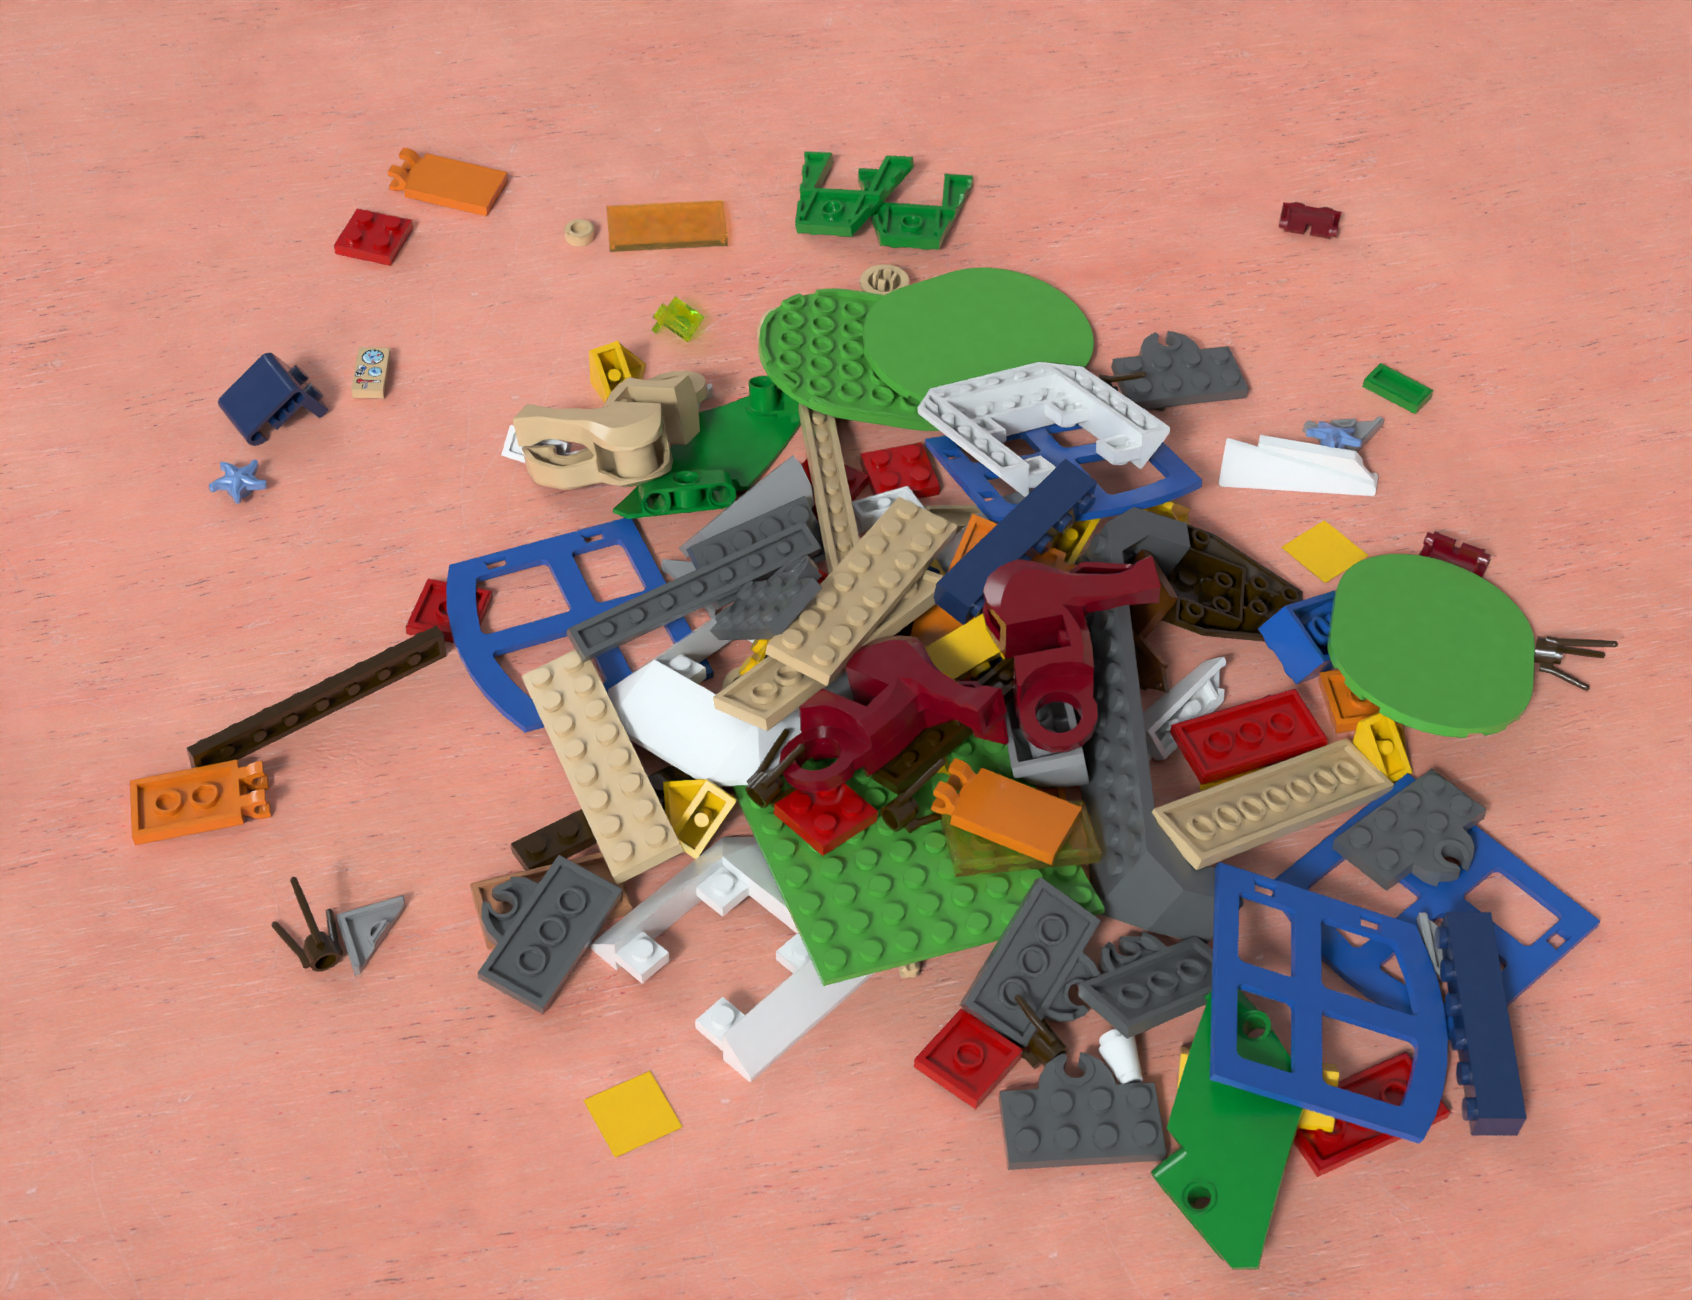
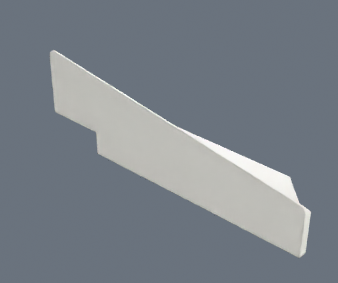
(1295, 467)
(1188, 699)

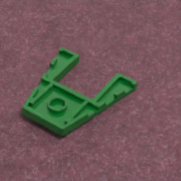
(842, 210)
(916, 224)

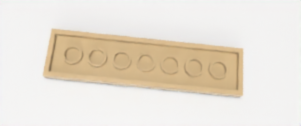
(862, 591)
(776, 690)
(602, 766)
(1271, 803)

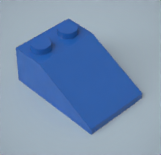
(1301, 637)

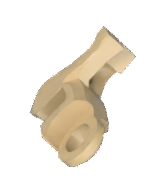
(623, 439)

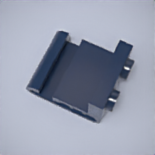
(271, 394)

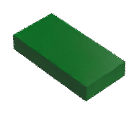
(1397, 388)

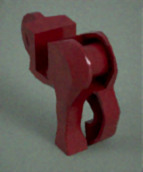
(1041, 622)
(894, 698)

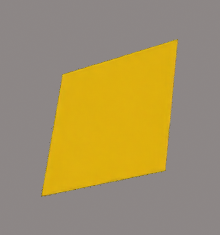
(1324, 551)
(632, 1114)

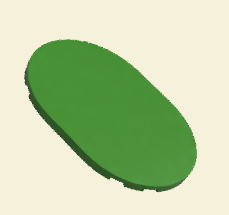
(970, 328)
(817, 358)
(1432, 645)

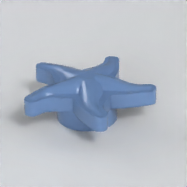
(1334, 436)
(238, 481)

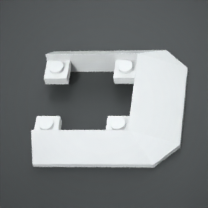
(1015, 400)
(678, 720)
(722, 880)

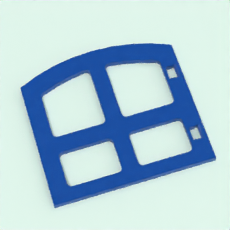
(974, 476)
(479, 649)
(1522, 963)
(1312, 1000)

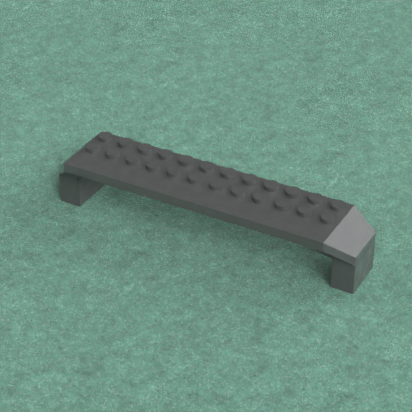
(1140, 867)

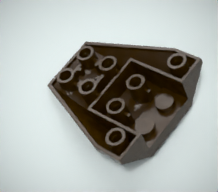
(1225, 590)

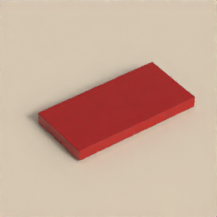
(1248, 736)
(1349, 1141)

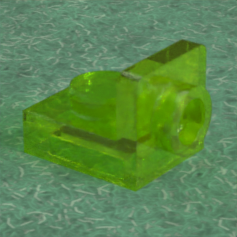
(678, 318)

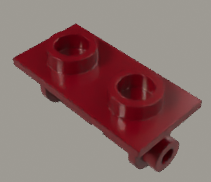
(1296, 216)
(1466, 557)

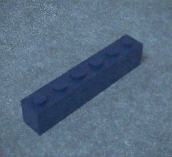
(1019, 535)
(1480, 1024)

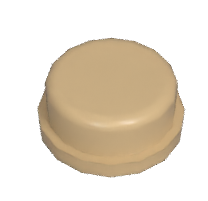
(883, 279)

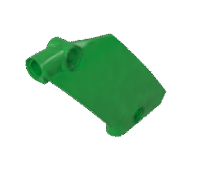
(725, 457)
(1230, 1143)

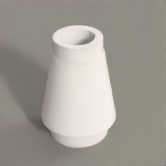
(1121, 1057)

